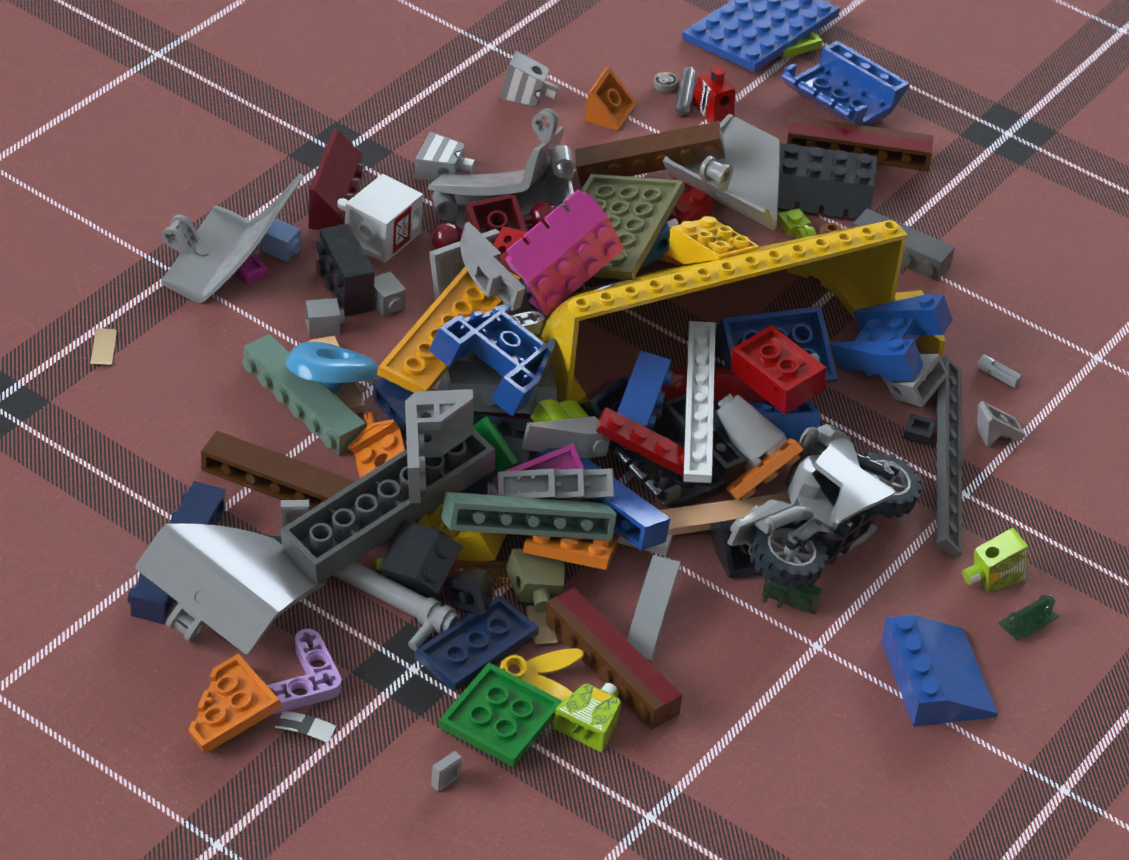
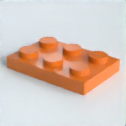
(765, 471)

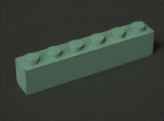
(305, 398)
(528, 516)

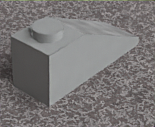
(564, 432)

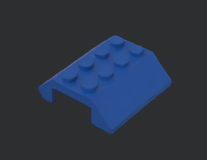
(848, 85)

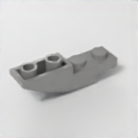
(485, 269)

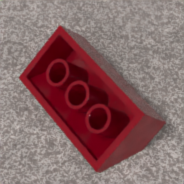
(334, 179)

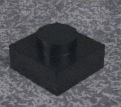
(919, 429)

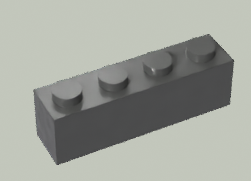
(921, 252)

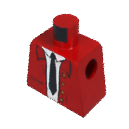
(714, 95)

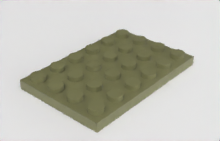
(637, 212)

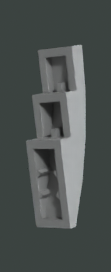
(557, 484)
(653, 605)

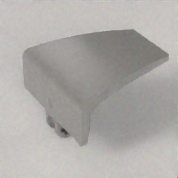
(745, 178)
(511, 181)
(217, 246)
(224, 579)

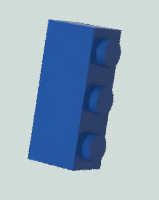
(645, 389)

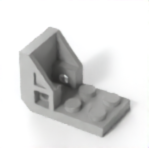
(439, 417)

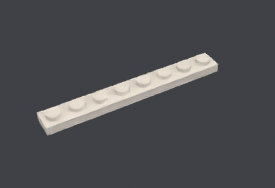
(699, 402)

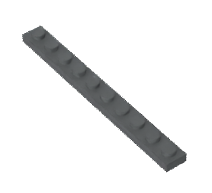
(949, 461)

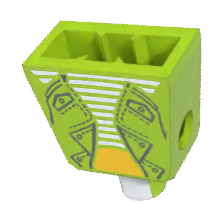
(999, 562)
(589, 715)

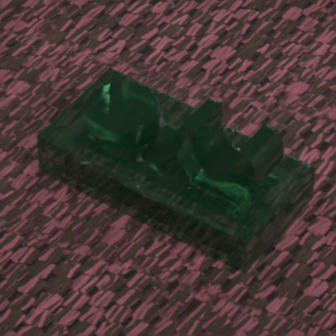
(802, 599)

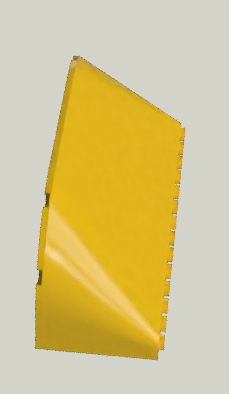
(853, 263)

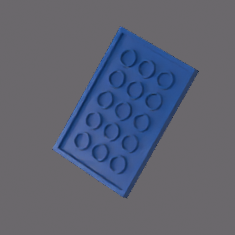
(758, 30)

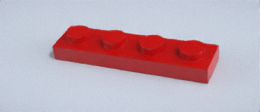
(641, 440)

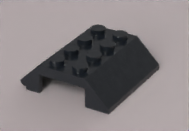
(826, 180)
(668, 485)

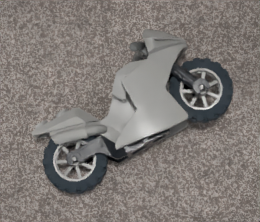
(830, 509)

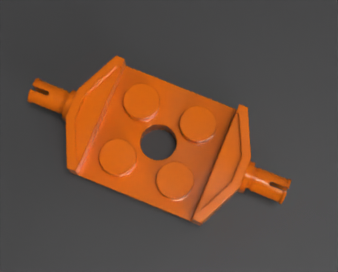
(376, 444)

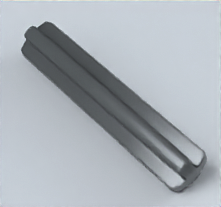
(685, 91)

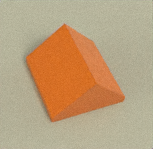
(609, 101)

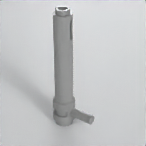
(426, 610)

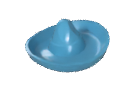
(330, 364)

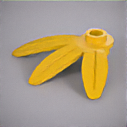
(544, 664)

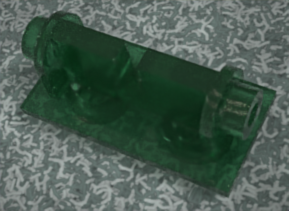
(1030, 618)

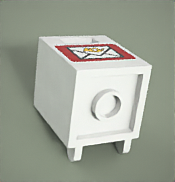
(384, 216)

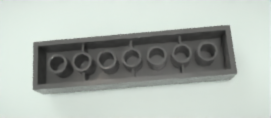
(377, 505)

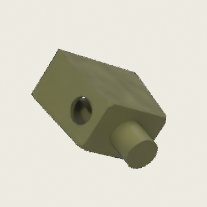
(535, 578)

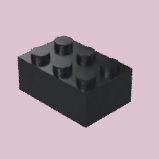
(346, 269)

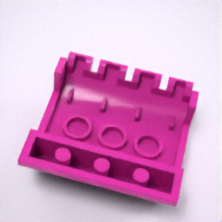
(565, 253)

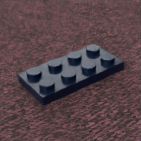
(474, 642)

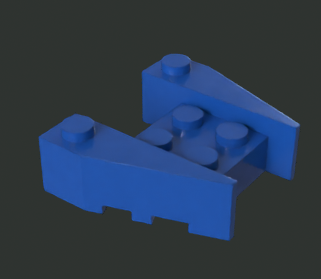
(890, 336)
(503, 346)

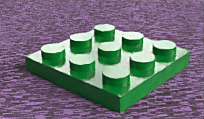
(500, 714)

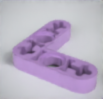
(314, 675)

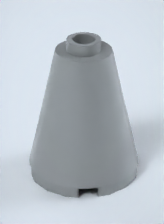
(749, 430)

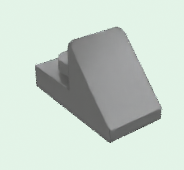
(996, 423)

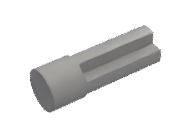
(999, 371)

